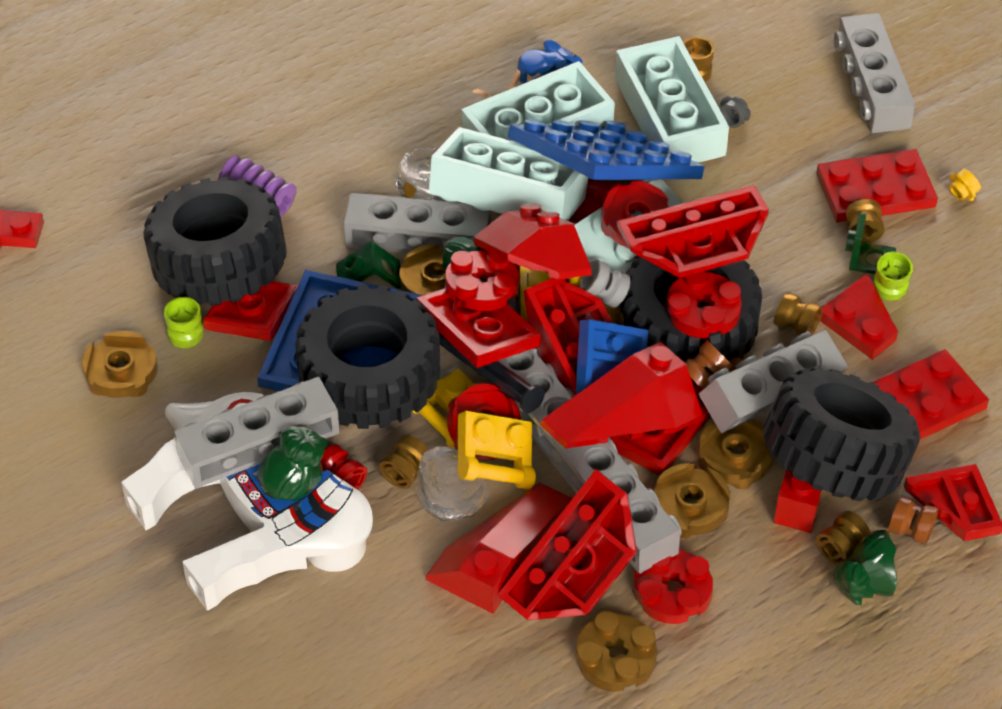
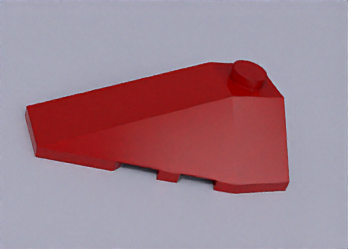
(635, 397)
(491, 552)

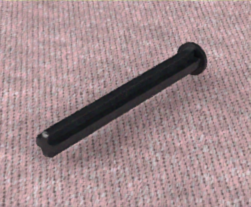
(528, 396)

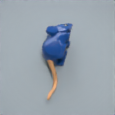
(538, 63)

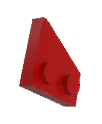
(861, 318)
(961, 500)

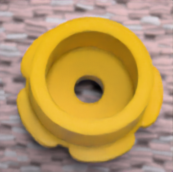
(964, 185)

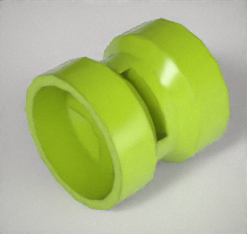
(892, 275)
(183, 322)

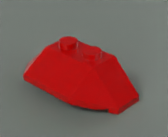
(699, 232)
(537, 242)
(556, 314)
(576, 555)

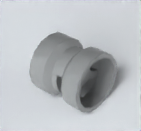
(606, 284)

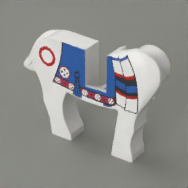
(323, 526)

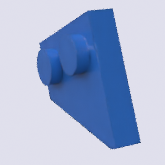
(603, 348)

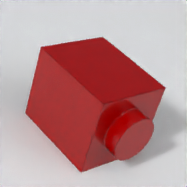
(797, 504)

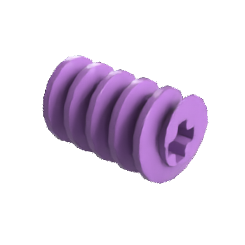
(276, 186)

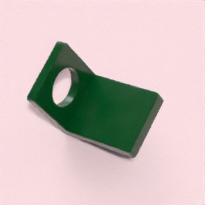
(861, 250)
(367, 262)

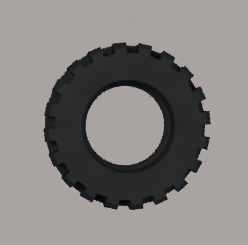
(215, 240)
(645, 310)
(371, 319)
(841, 434)

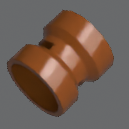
(709, 357)
(905, 515)

